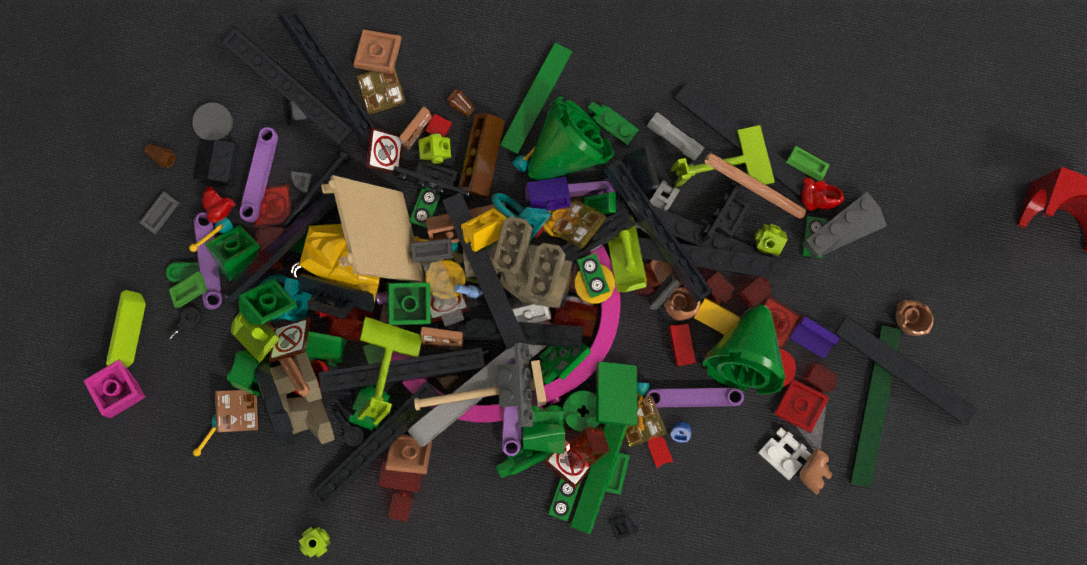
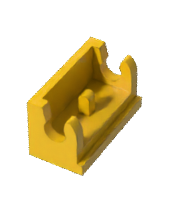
(483, 229)
(716, 316)

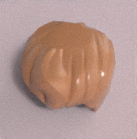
(681, 304)
(914, 317)
(814, 469)

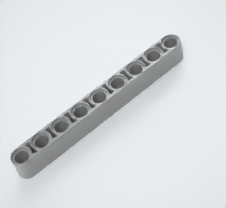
(447, 413)

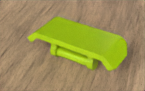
(627, 261)
(126, 328)
(255, 338)

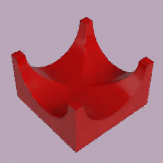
(1054, 191)

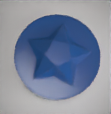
(681, 432)

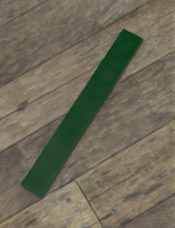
(874, 415)

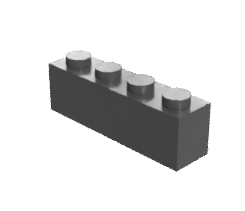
(852, 223)

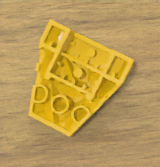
(321, 257)

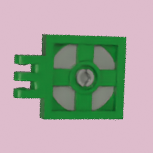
(561, 361)

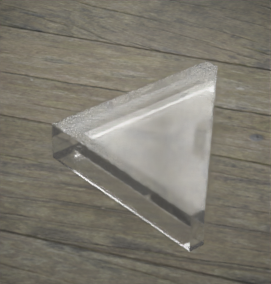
(815, 438)

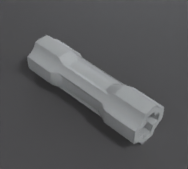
(685, 144)

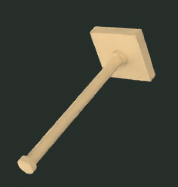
(536, 384)

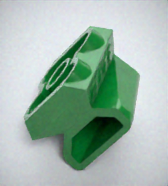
(547, 430)

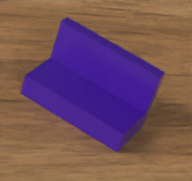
(549, 194)
(814, 337)

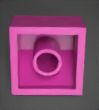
(114, 389)

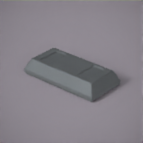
(159, 212)
(431, 250)
(663, 291)

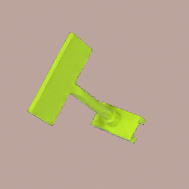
(754, 158)
(391, 339)

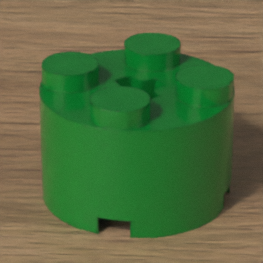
(243, 374)
(361, 400)
(575, 402)

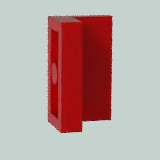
(681, 345)

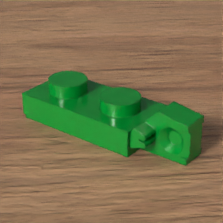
(613, 123)
(522, 460)

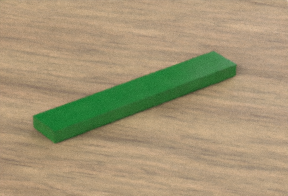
(536, 98)
(598, 480)

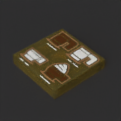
(381, 90)
(578, 224)
(648, 423)

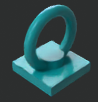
(534, 216)
(300, 298)

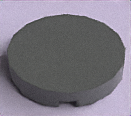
(212, 122)

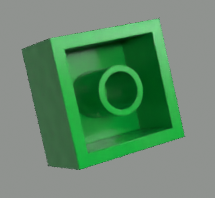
(408, 303)

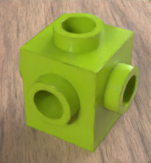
(435, 148)
(770, 239)
(321, 538)

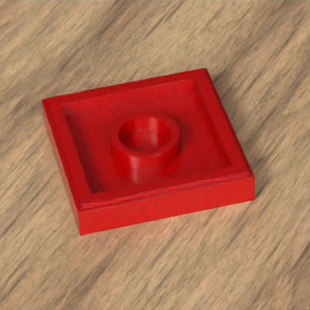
(801, 406)

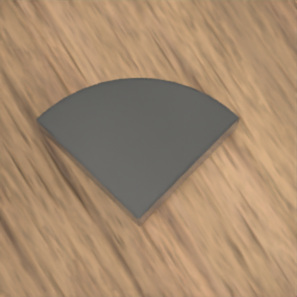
(301, 180)

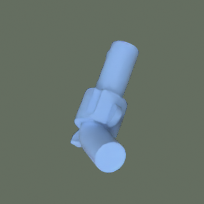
(470, 290)

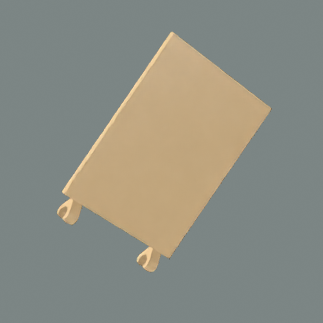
(375, 230)

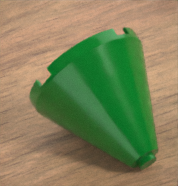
(567, 143)
(748, 354)

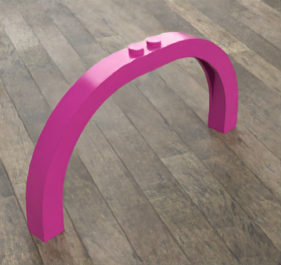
(606, 333)

